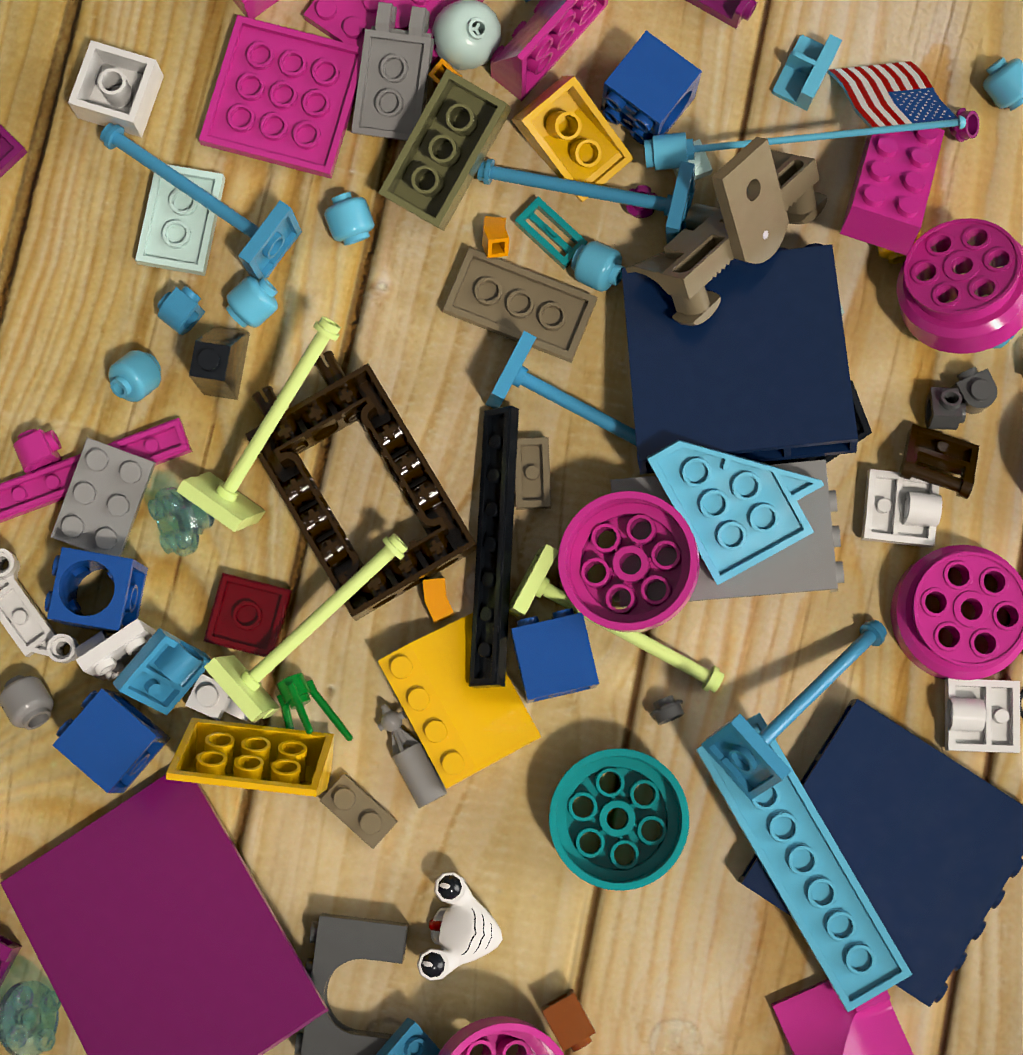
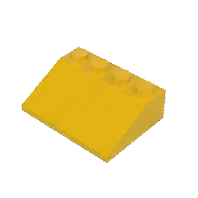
(457, 724)
(253, 757)

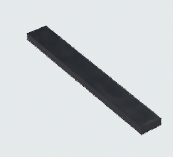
(494, 548)

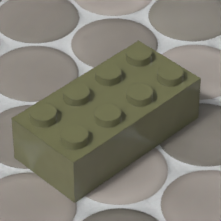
(445, 149)

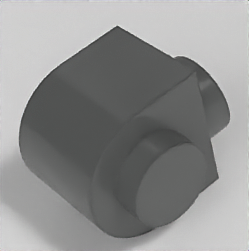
(976, 389)
(944, 409)

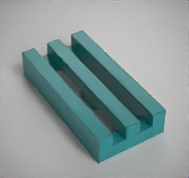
(560, 223)

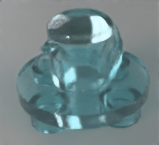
(178, 521)
(29, 1018)

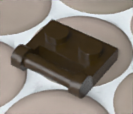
(943, 453)

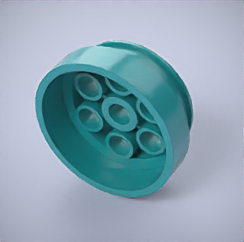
(667, 807)

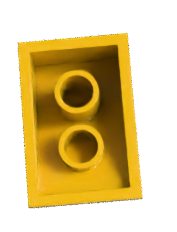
(572, 134)

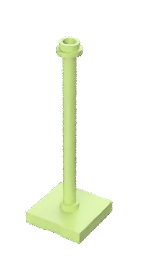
(221, 498)
(537, 584)
(245, 685)

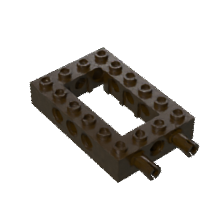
(322, 415)

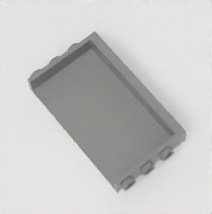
(798, 568)

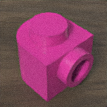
(37, 449)

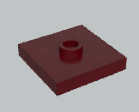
(247, 615)

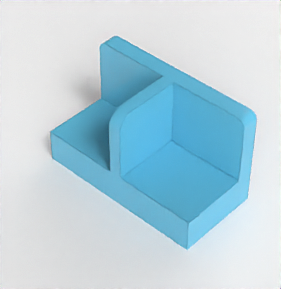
(805, 70)

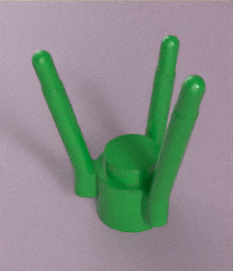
(295, 693)

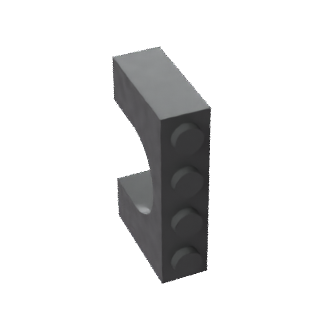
(337, 942)

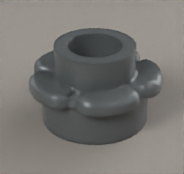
(667, 710)

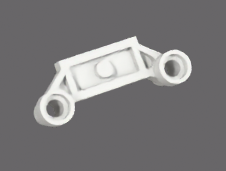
(24, 619)

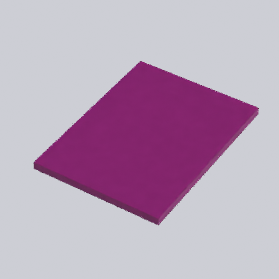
(162, 934)

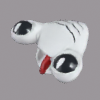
(462, 930)

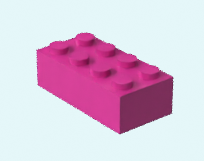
(892, 188)

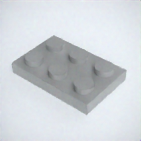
(103, 499)

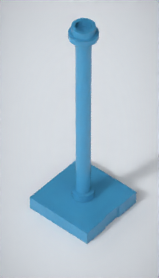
(674, 206)
(267, 242)
(517, 375)
(748, 754)

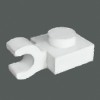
(212, 700)

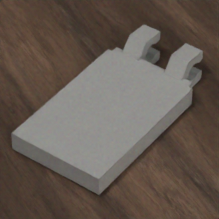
(393, 75)

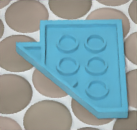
(733, 504)

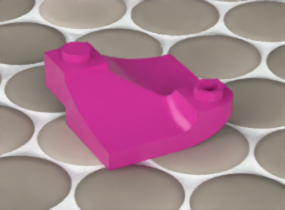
(820, 1025)

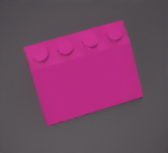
(541, 42)

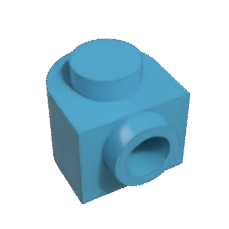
(180, 309)

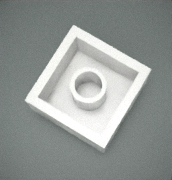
(116, 88)

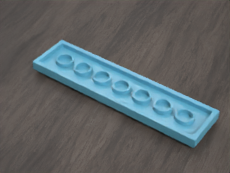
(814, 883)

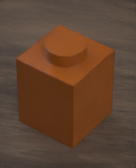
(569, 1021)

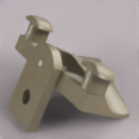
(756, 200)

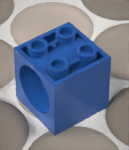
(649, 89)
(69, 571)
(554, 655)
(110, 740)

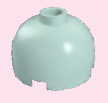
(466, 34)

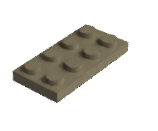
(518, 300)

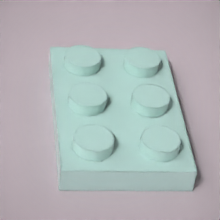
(177, 228)

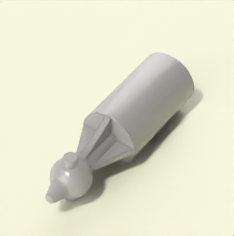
(412, 760)

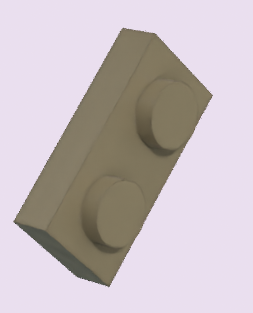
(532, 474)
(358, 811)

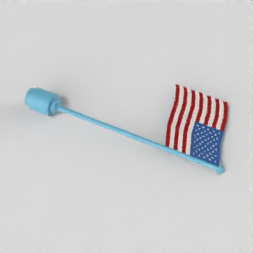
(882, 95)

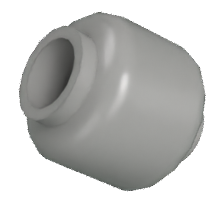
(26, 702)

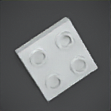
(900, 510)
(108, 656)
(982, 715)

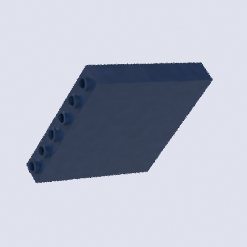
(754, 377)
(918, 837)

